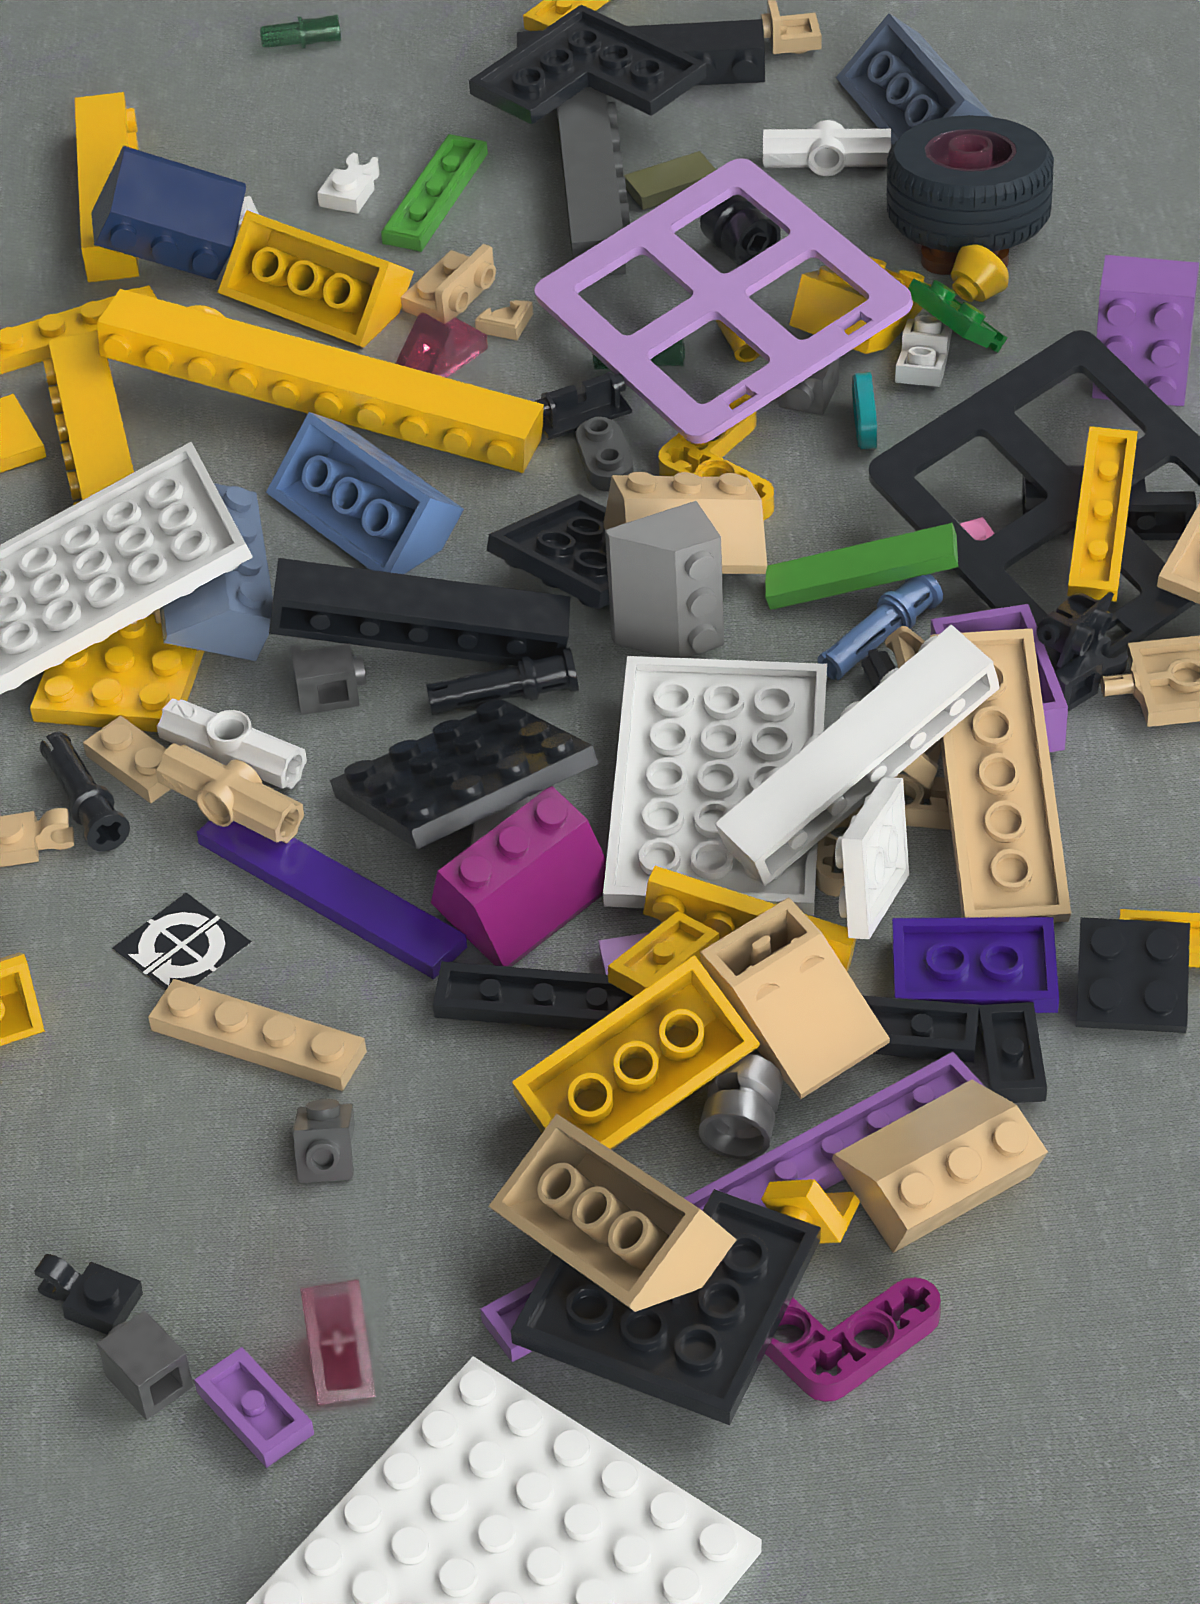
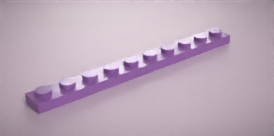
(797, 1159)

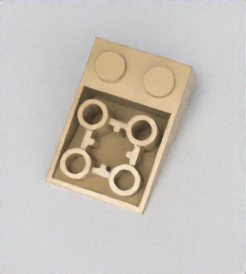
(794, 997)

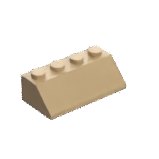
(610, 1219)

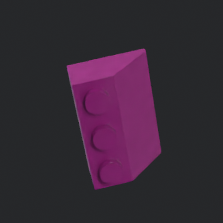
(523, 879)

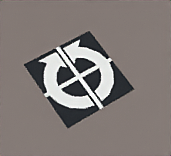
(181, 943)

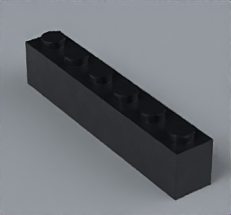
(729, 48)
(417, 613)

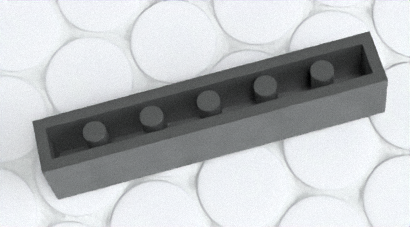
(592, 170)

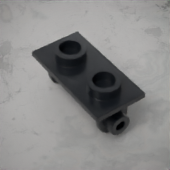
(567, 410)
(1075, 625)

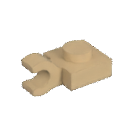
(24, 836)

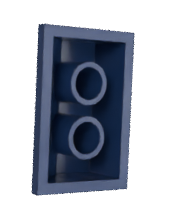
(168, 213)

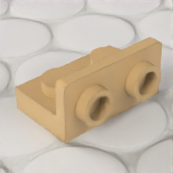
(451, 284)

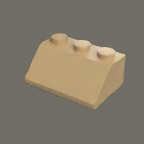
(726, 500)
(940, 1162)

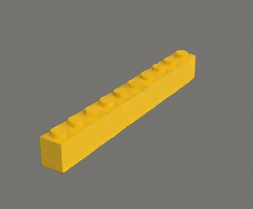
(321, 380)

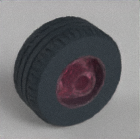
(969, 183)

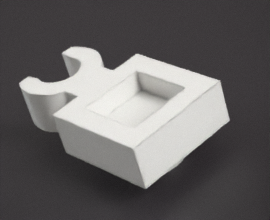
(349, 188)

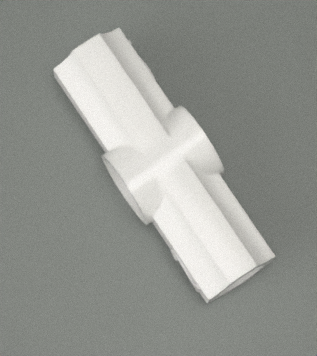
(809, 148)
(231, 737)

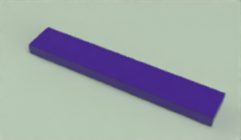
(339, 895)

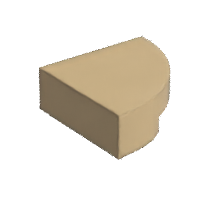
(507, 321)

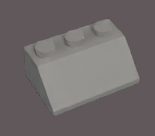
(666, 583)

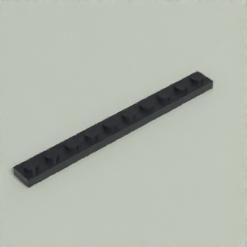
(583, 999)

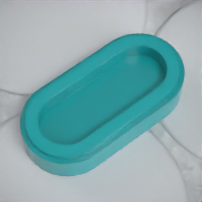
(864, 410)

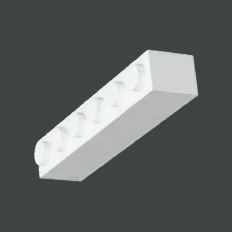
(847, 760)

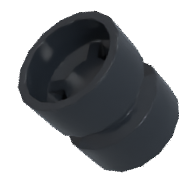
(739, 229)

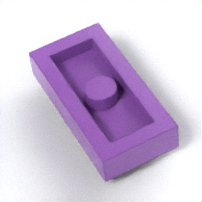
(254, 1407)

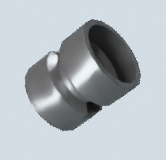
(742, 1108)

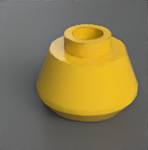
(978, 274)

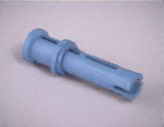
(893, 611)

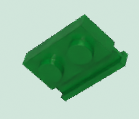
(958, 316)

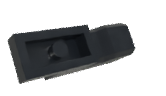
(1149, 513)

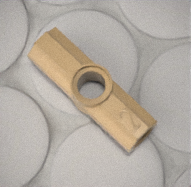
(230, 793)

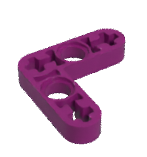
(825, 1347)

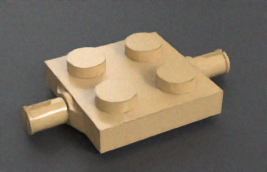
(1162, 679)

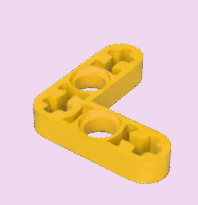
(707, 461)

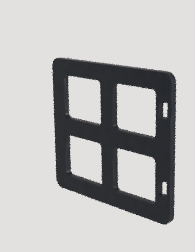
(992, 416)

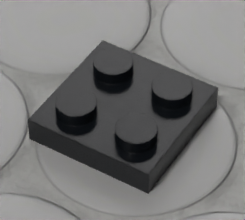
(1133, 975)

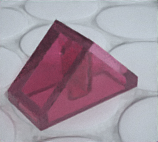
(338, 1341)

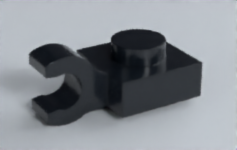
(1082, 676)
(93, 1299)

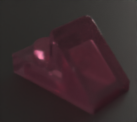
(441, 346)

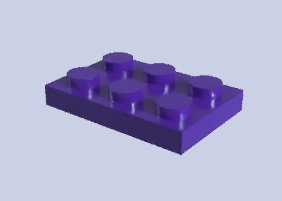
(976, 960)

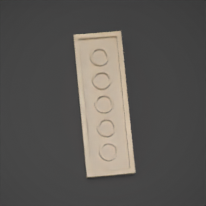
(1005, 793)

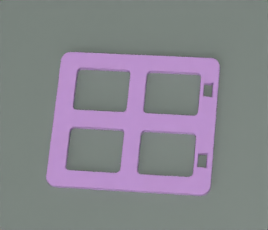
(723, 299)

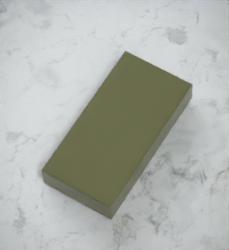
(665, 180)

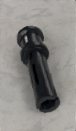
(525, 679)
(89, 802)

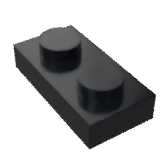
(1012, 1051)

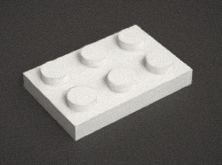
(873, 858)

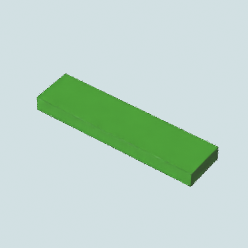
(434, 193)
(861, 566)

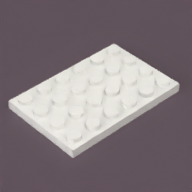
(111, 562)
(689, 749)

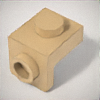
(791, 32)

